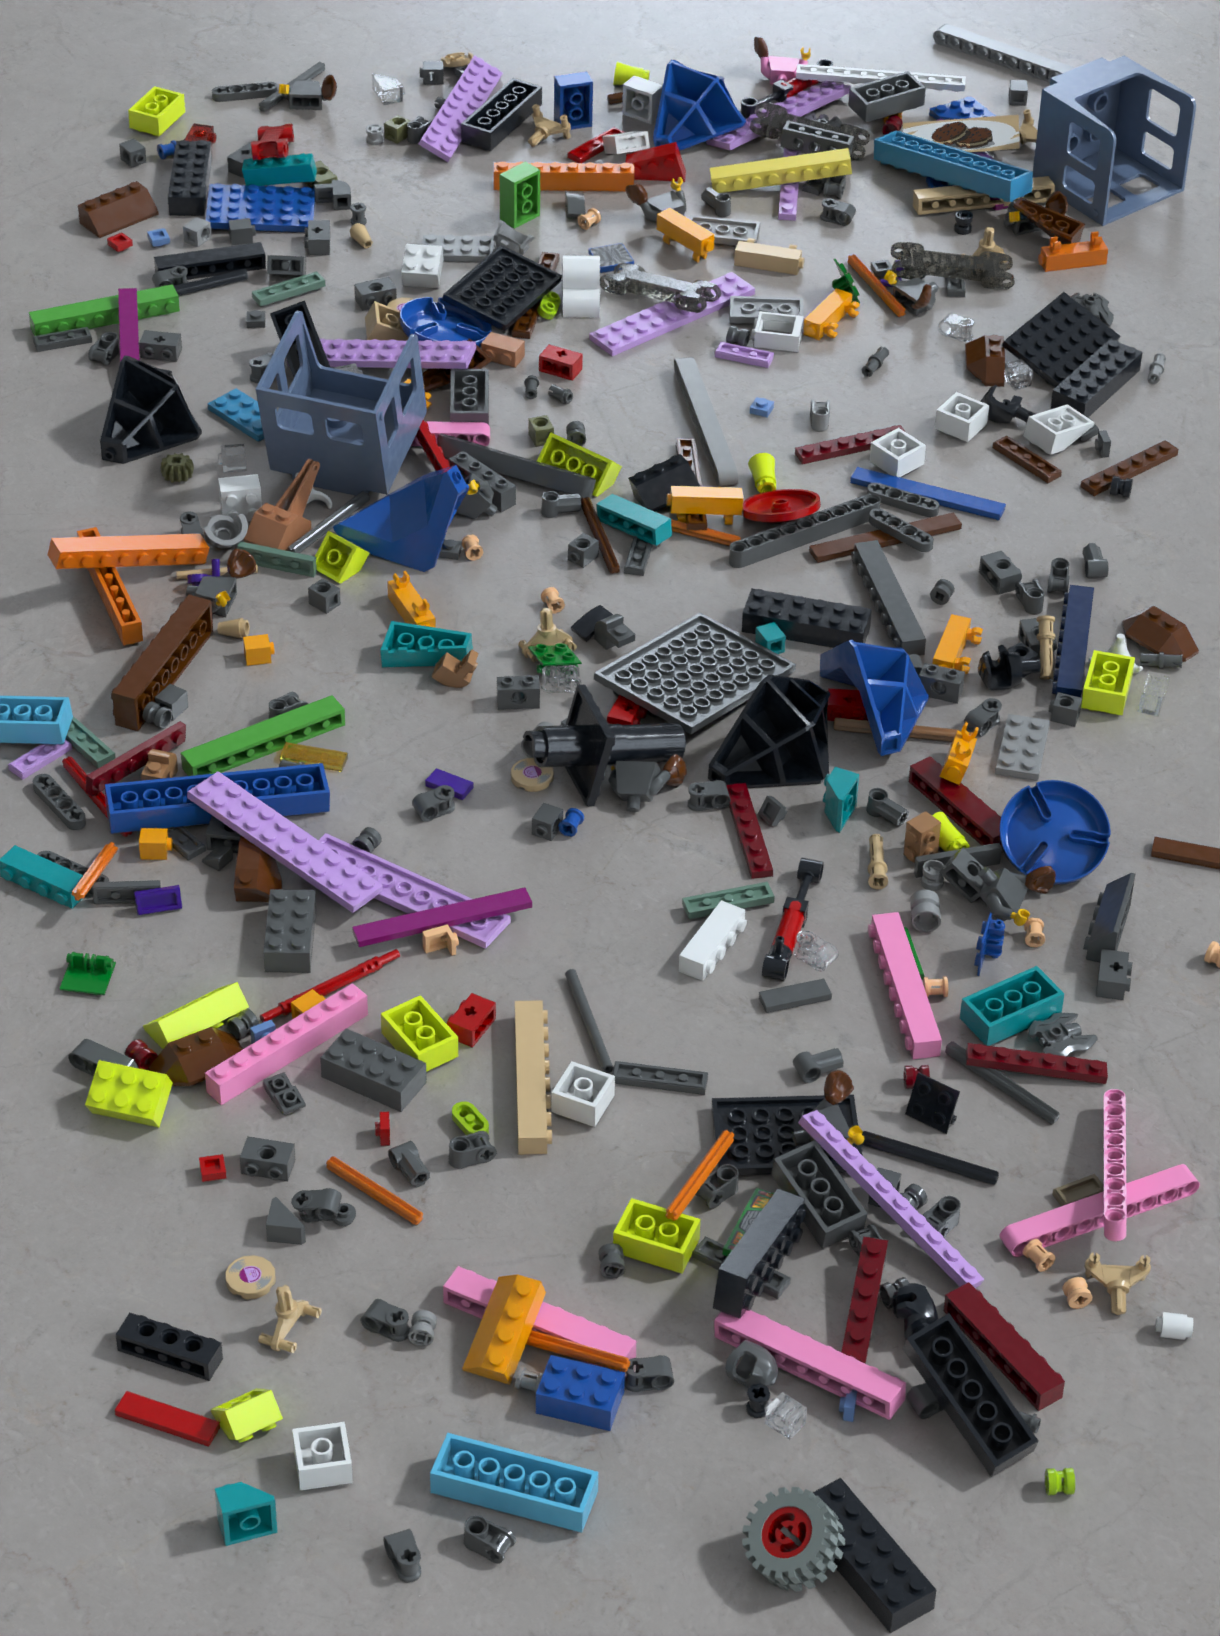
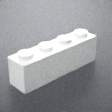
(712, 940)

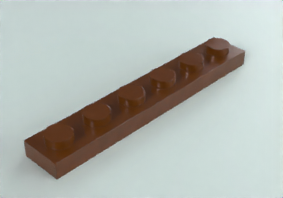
(1130, 467)

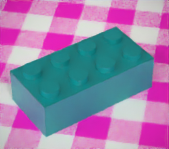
(1011, 1005)

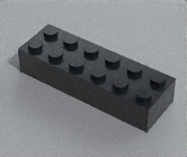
(501, 114)
(190, 178)
(281, 321)
(1098, 378)
(806, 618)
(759, 1253)
(970, 1395)
(876, 1563)

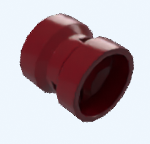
(892, 124)
(140, 1054)
(910, 1074)

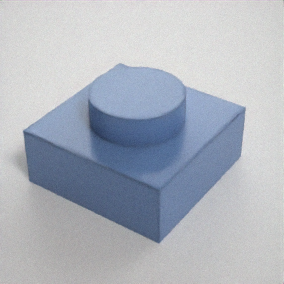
(158, 237)
(761, 407)
(261, 1030)
(848, 1405)

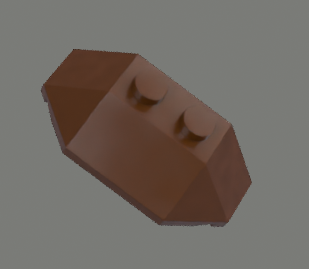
(987, 359)
(1160, 633)
(195, 1054)

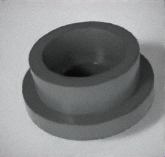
(345, 1214)

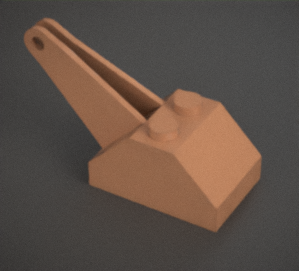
(283, 523)

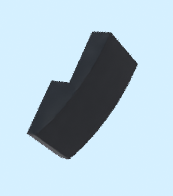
(586, 624)

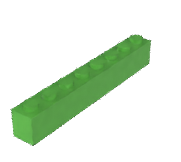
(102, 311)
(264, 737)

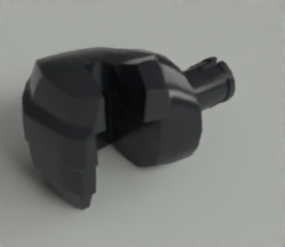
(1006, 410)
(1006, 670)
(915, 1307)

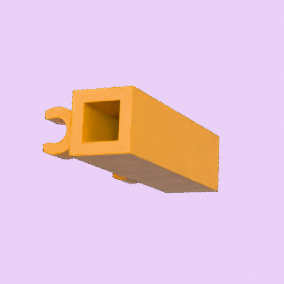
(685, 232)
(828, 314)
(705, 500)
(408, 602)
(954, 641)
(959, 755)

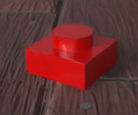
(119, 242)
(383, 1128)
(212, 1167)

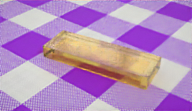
(298, 753)

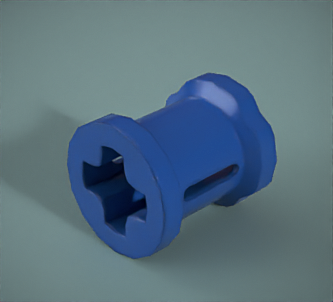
(166, 150)
(572, 819)

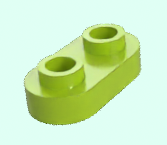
(549, 305)
(469, 1118)

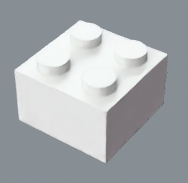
(641, 99)
(422, 266)
(962, 417)
(897, 453)
(240, 495)
(583, 1094)
(322, 1456)

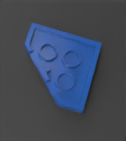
(960, 109)

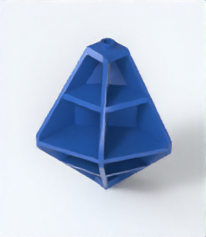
(693, 108)
(410, 521)
(887, 686)

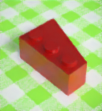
(658, 163)

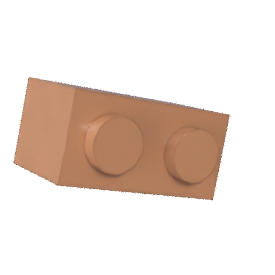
(504, 349)

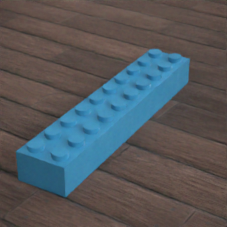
(953, 166)

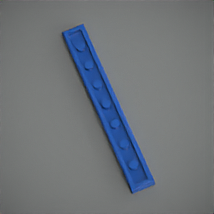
(945, 497)

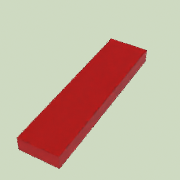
(591, 147)
(167, 1418)

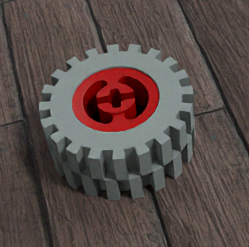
(781, 1558)

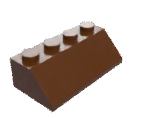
(117, 209)

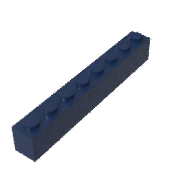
(1074, 641)

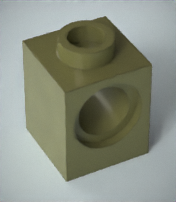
(396, 129)
(539, 429)

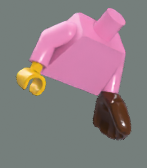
(778, 67)

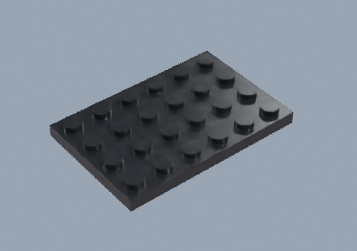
(502, 288)
(1059, 339)
(765, 1128)

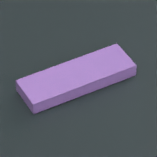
(744, 354)
(38, 758)

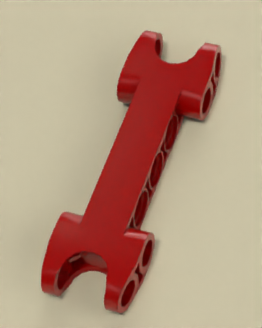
(272, 142)

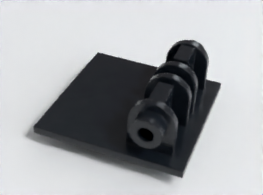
(932, 1103)

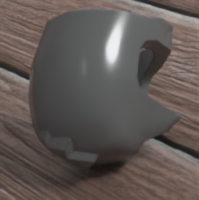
(756, 1366)

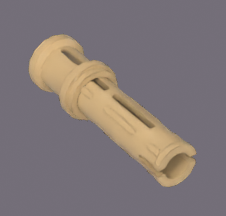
(1046, 640)
(877, 867)

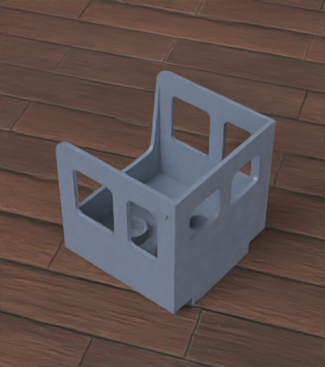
(1096, 133)
(340, 418)

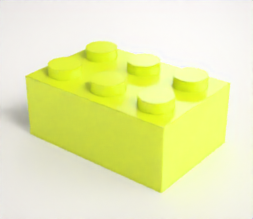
(156, 111)
(1108, 682)
(419, 1032)
(129, 1093)
(654, 1239)

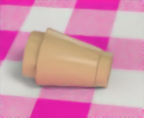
(361, 235)
(234, 628)

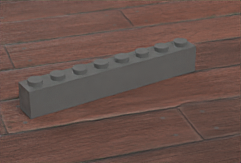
(888, 597)

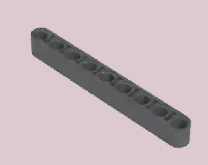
(520, 467)
(802, 531)

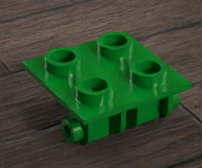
(845, 282)
(554, 655)
(87, 974)

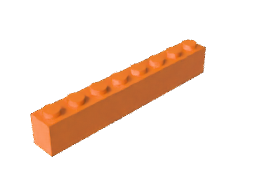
(576, 176)
(128, 551)
(115, 598)

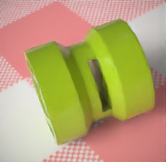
(1059, 1481)

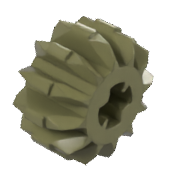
(177, 467)

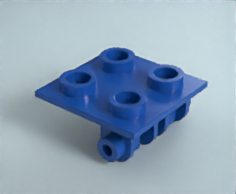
(991, 942)

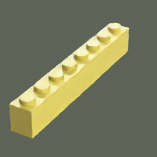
(781, 170)

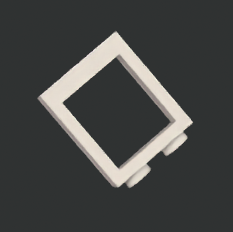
(626, 142)
(780, 323)

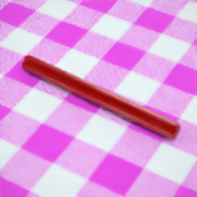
(80, 777)

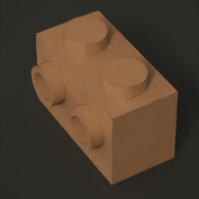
(921, 836)

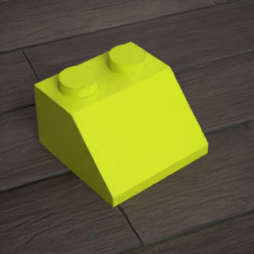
(339, 558)
(248, 1414)

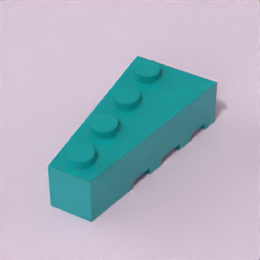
(422, 645)

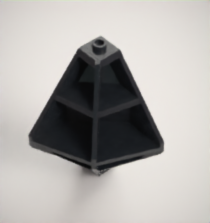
(145, 414)
(777, 737)

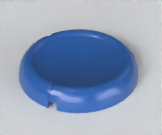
(441, 322)
(1056, 828)

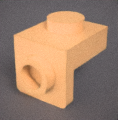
(440, 938)

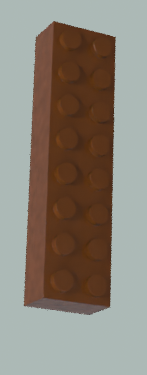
(162, 661)

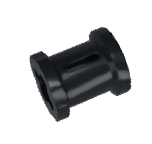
(758, 1398)

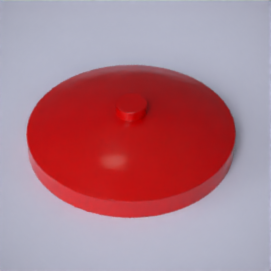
(781, 505)

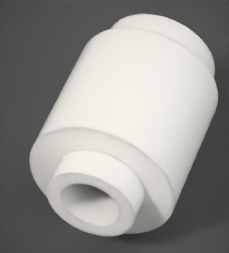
(1174, 1326)

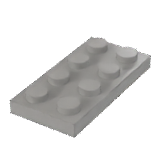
(728, 230)
(461, 248)
(747, 308)
(1022, 747)

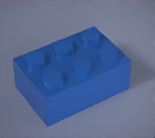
(574, 99)
(580, 1392)

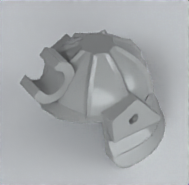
(512, 239)
(225, 531)

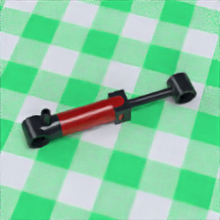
(781, 91)
(793, 919)

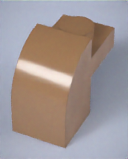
(454, 672)
(160, 765)

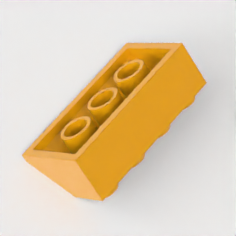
(505, 1328)

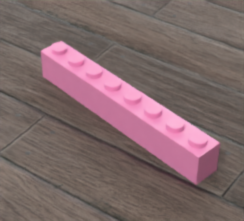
(905, 986)
(286, 1044)
(472, 1293)
(815, 1361)

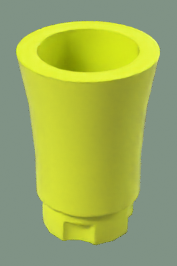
(625, 72)
(763, 471)
(950, 837)

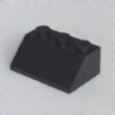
(654, 484)

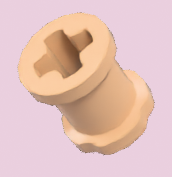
(588, 218)
(472, 547)
(553, 598)
(1031, 937)
(943, 983)
(1039, 1255)

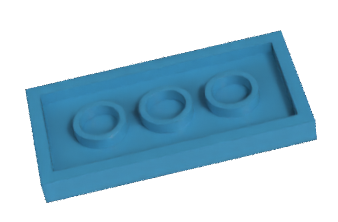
(240, 412)

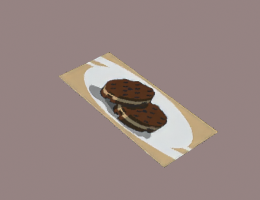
(970, 133)

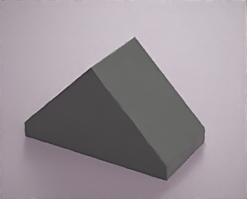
(283, 1225)

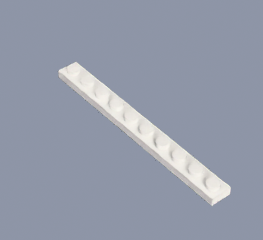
(863, 76)

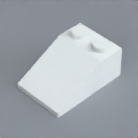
(1056, 428)

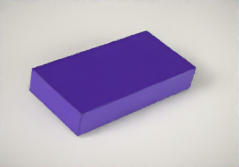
(460, 785)
(158, 900)

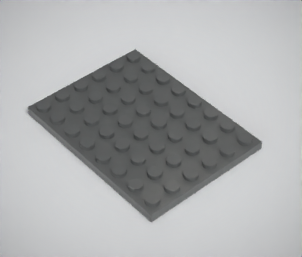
(693, 672)

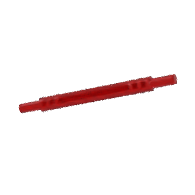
(335, 983)

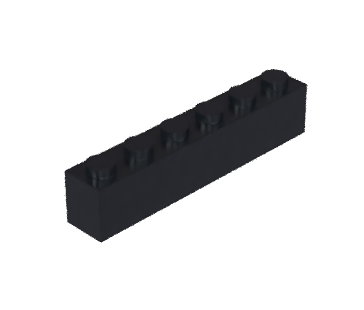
(215, 261)

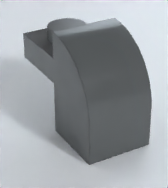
(336, 193)
(613, 632)

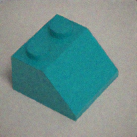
(840, 796)
(244, 1513)

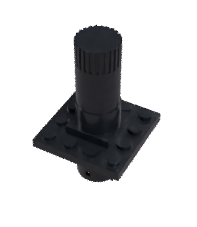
(591, 744)

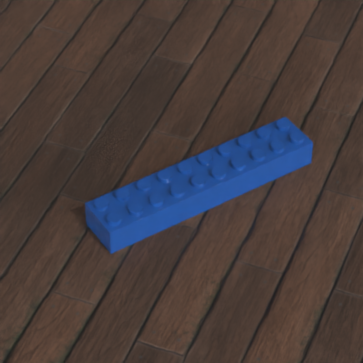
(166, 805)

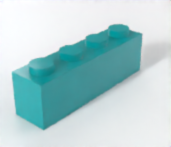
(279, 170)
(634, 519)
(40, 875)

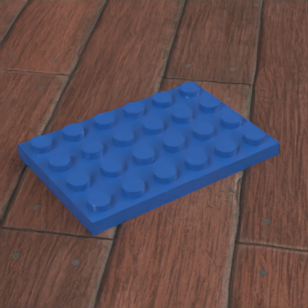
(266, 206)

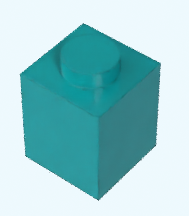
(771, 637)

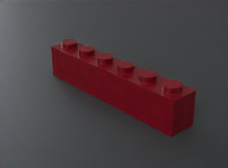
(956, 802)
(1004, 1346)

